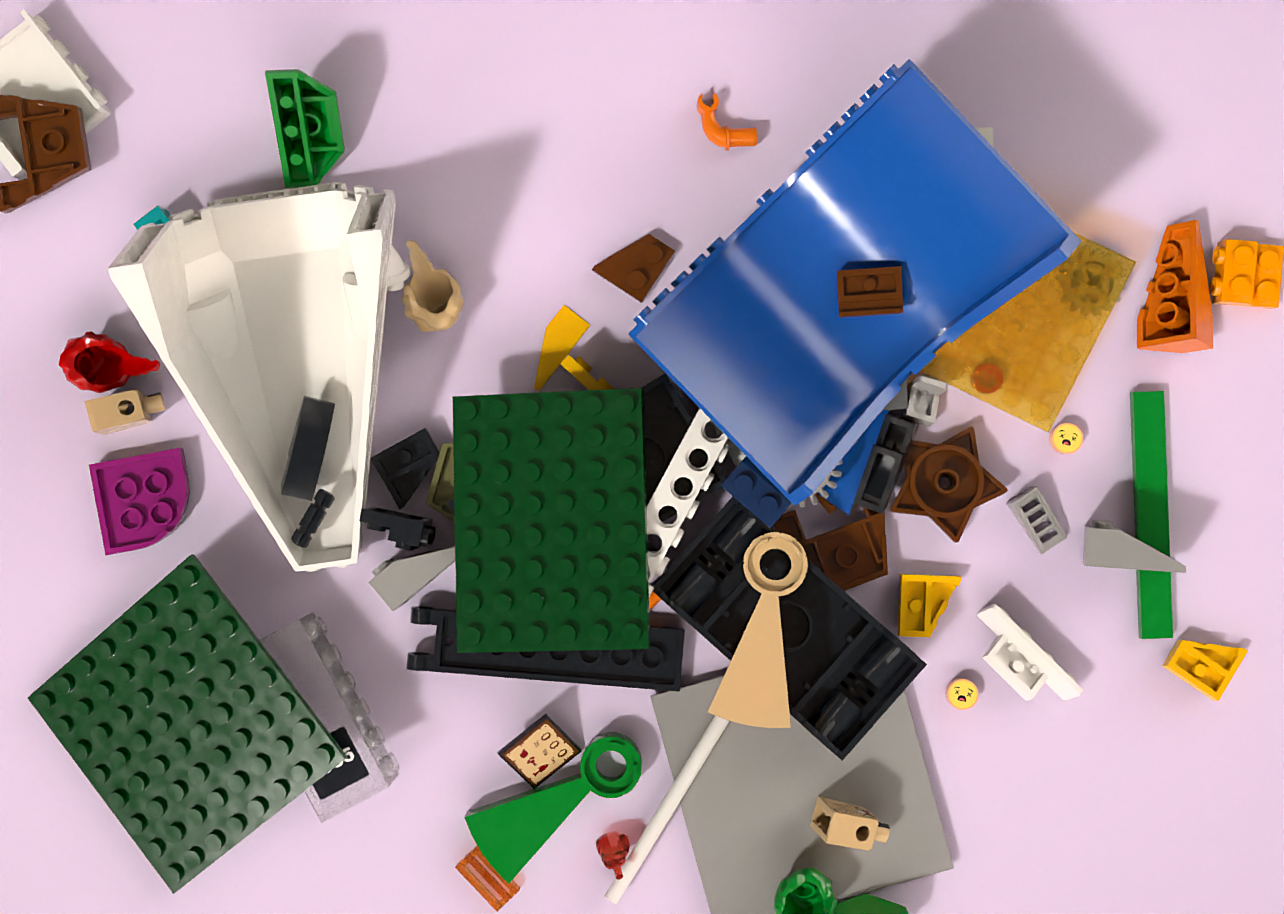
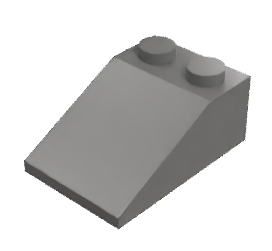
(1116, 549)
(405, 577)

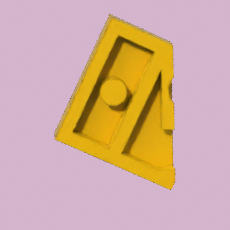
(1204, 665)

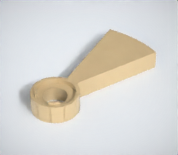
(755, 680)

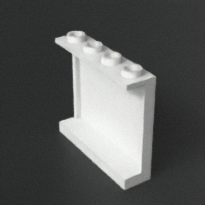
(39, 70)

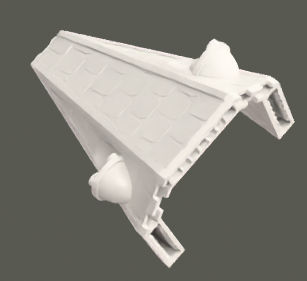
(271, 307)

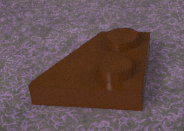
(636, 266)

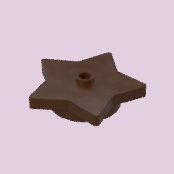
(968, 487)

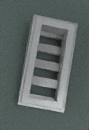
(1024, 498)

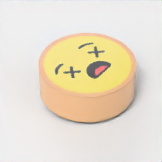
(1066, 438)
(961, 693)

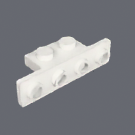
(1022, 660)

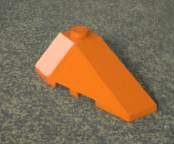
(1178, 299)

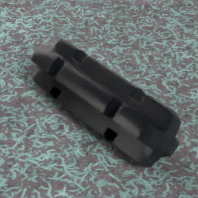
(312, 518)

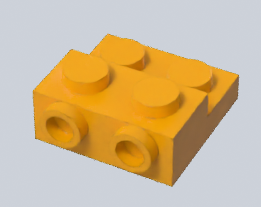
(1246, 274)

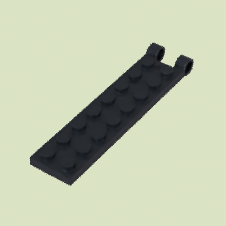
(631, 668)

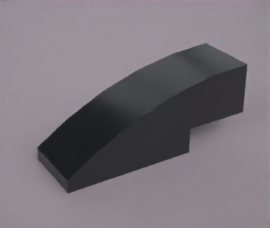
(307, 448)
(885, 463)

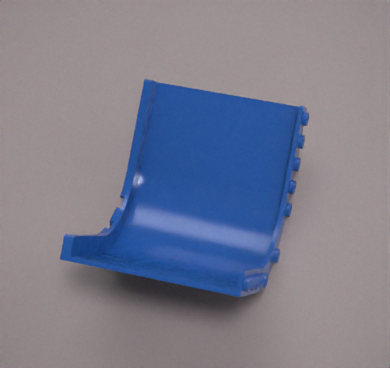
(759, 317)

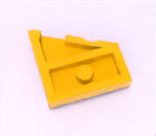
(922, 601)

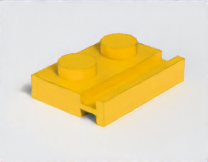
(581, 370)

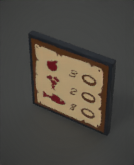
(539, 751)

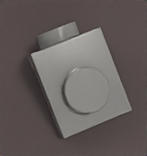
(923, 399)

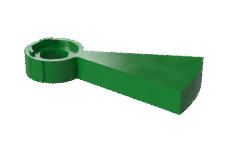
(519, 825)

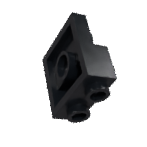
(404, 529)

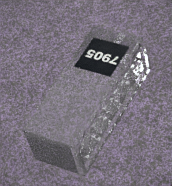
(320, 679)

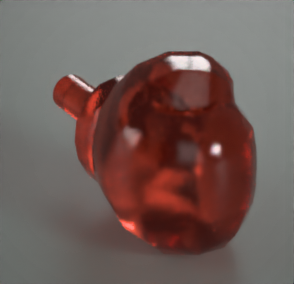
(612, 850)

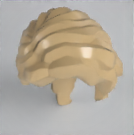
(431, 295)

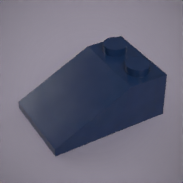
(756, 492)

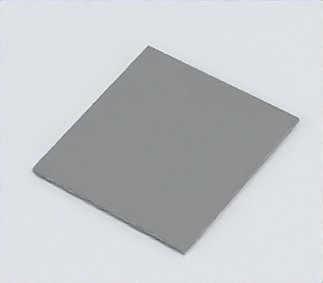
(759, 792)

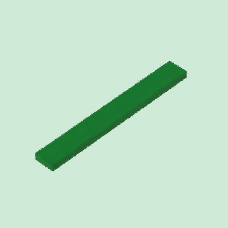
(1151, 510)

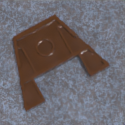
(52, 148)
(846, 554)

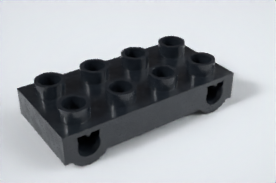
(836, 654)

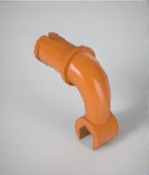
(721, 135)

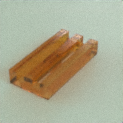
(479, 886)

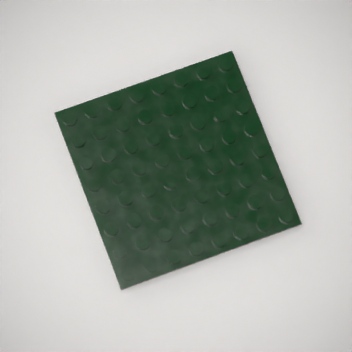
(186, 724)

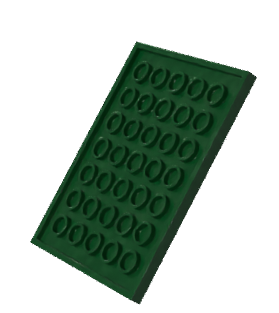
(551, 521)

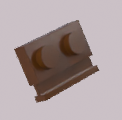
(870, 292)

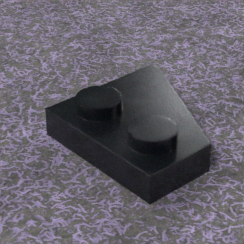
(406, 465)

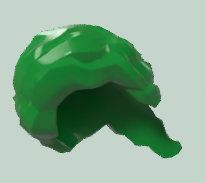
(805, 893)

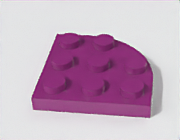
(140, 498)

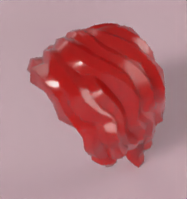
(100, 363)

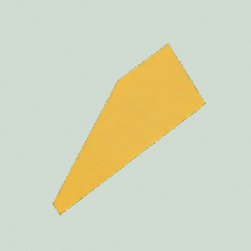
(558, 341)

